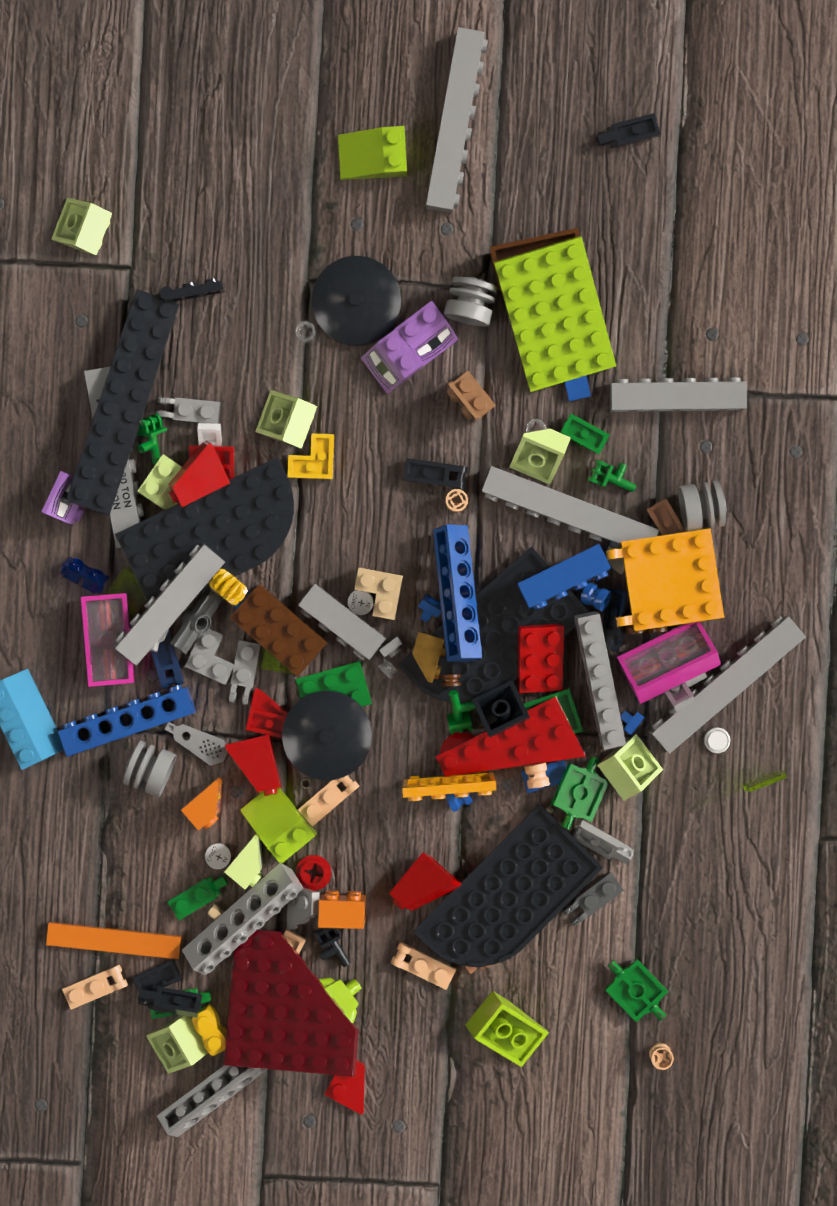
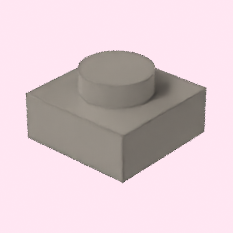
(391, 648)

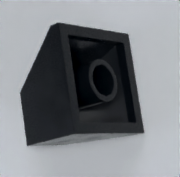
(501, 708)

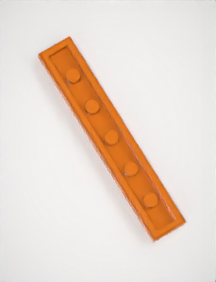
(114, 940)

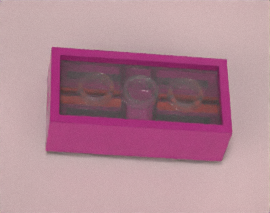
(102, 622)
(669, 661)

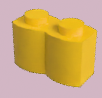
(213, 1032)

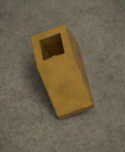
(427, 654)

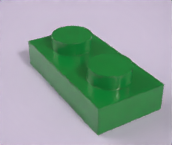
(585, 434)

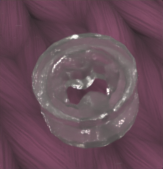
(302, 338)
(531, 424)
(387, 668)

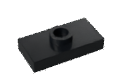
(158, 976)

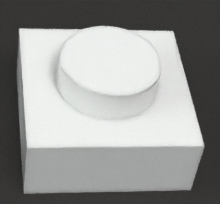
(209, 432)

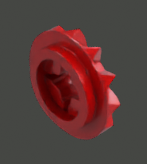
(319, 881)

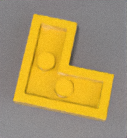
(317, 465)

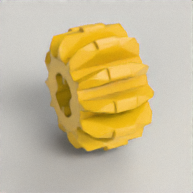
(228, 587)

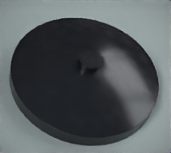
(356, 300)
(327, 735)

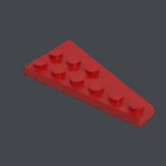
(534, 741)

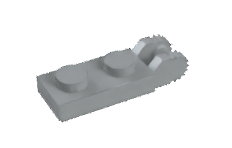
(191, 410)
(244, 669)

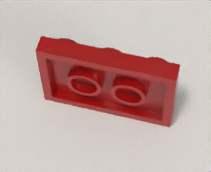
(540, 658)

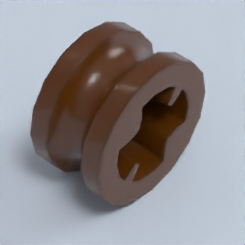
(450, 680)

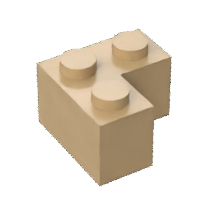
(386, 588)

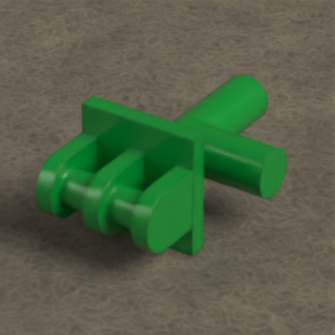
(151, 428)
(606, 476)
(460, 718)

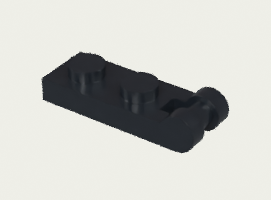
(191, 290)
(434, 473)

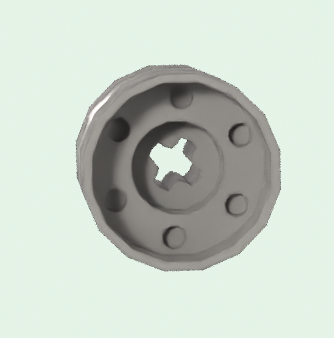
(472, 296)
(703, 505)
(149, 768)

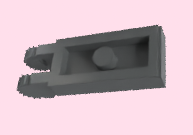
(594, 897)

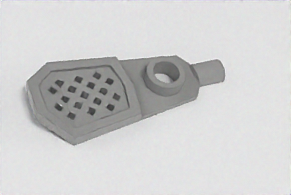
(196, 740)

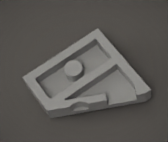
(302, 908)

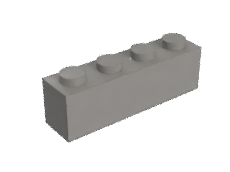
(342, 621)

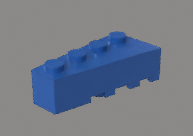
(564, 577)

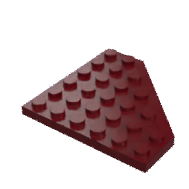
(284, 1014)

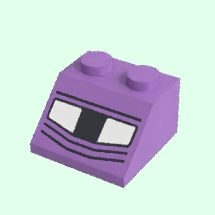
(427, 333)
(391, 361)
(56, 504)

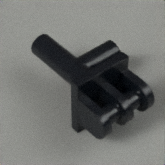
(331, 938)

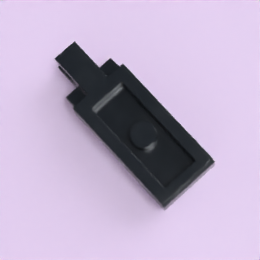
(630, 131)
(617, 607)
(171, 1001)

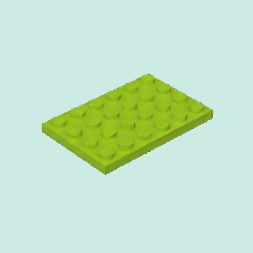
(555, 313)

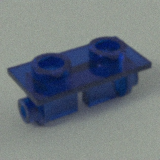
(75, 569)

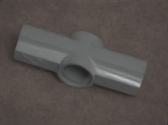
(196, 621)

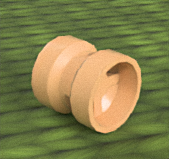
(455, 503)
(536, 775)
(663, 1059)

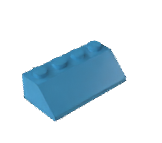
(27, 720)

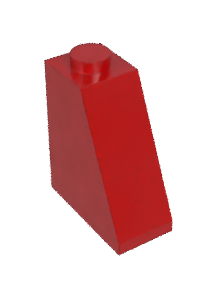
(198, 476)
(258, 763)
(423, 883)

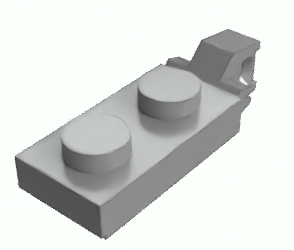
(602, 843)

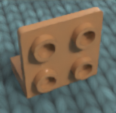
(470, 396)

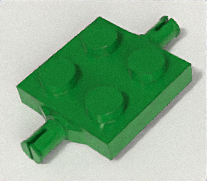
(579, 792)
(636, 990)

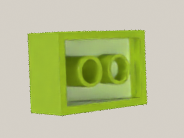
(373, 153)
(278, 824)
(506, 1029)

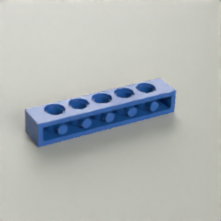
(457, 593)
(74, 743)

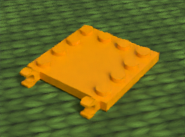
(670, 580)
(460, 785)

